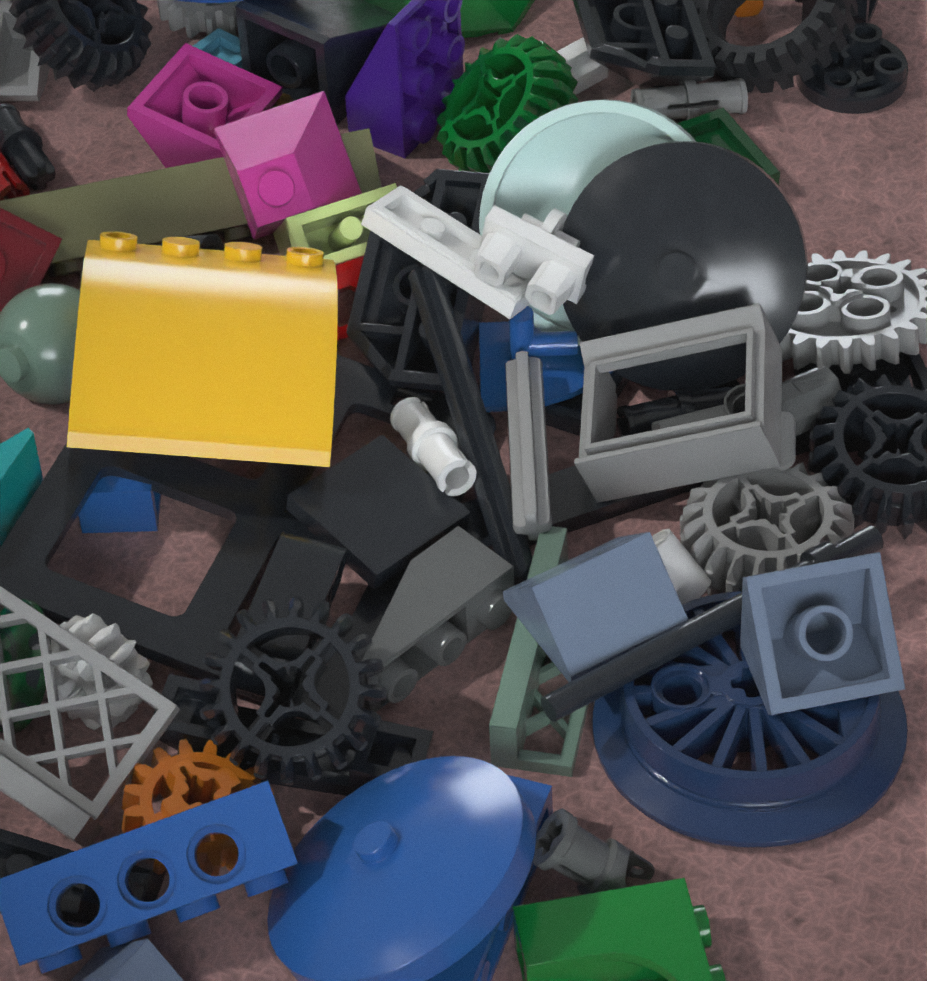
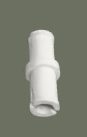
(433, 446)

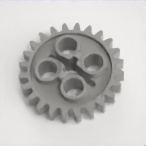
(858, 312)

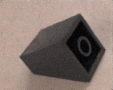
(309, 44)

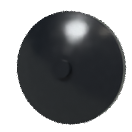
(683, 238)

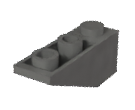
(438, 608)

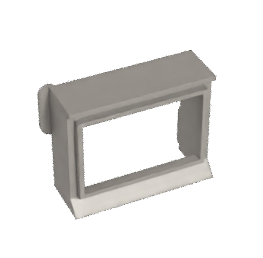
(690, 451)

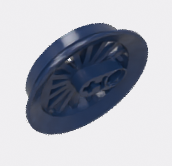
(713, 706)

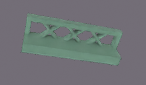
(519, 688)

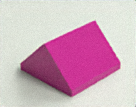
(193, 98)

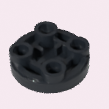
(862, 77)

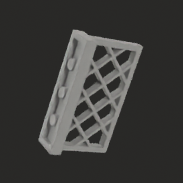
(24, 777)

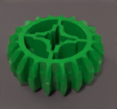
(500, 98)

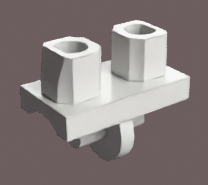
(535, 252)

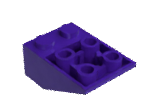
(408, 76)

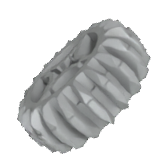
(760, 523)

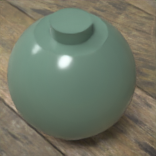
(40, 342)

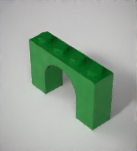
(616, 936)

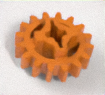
(186, 783)

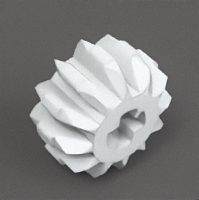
(78, 679)

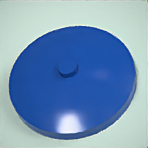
(404, 874)

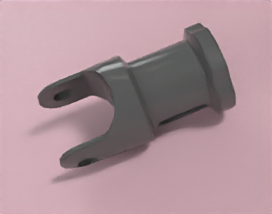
(584, 857)

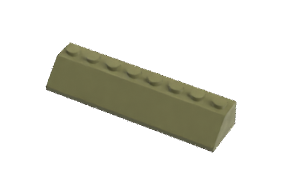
(159, 204)

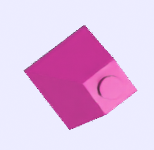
(286, 162)

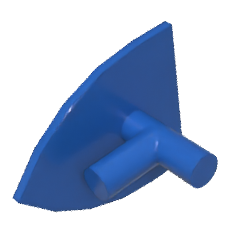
(557, 350)

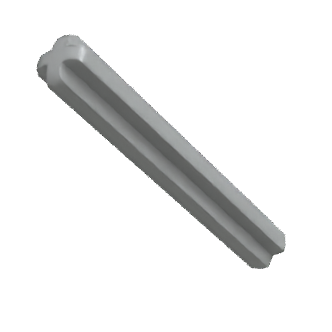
(528, 446)

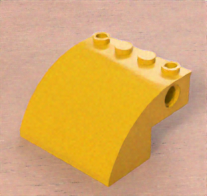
(205, 351)

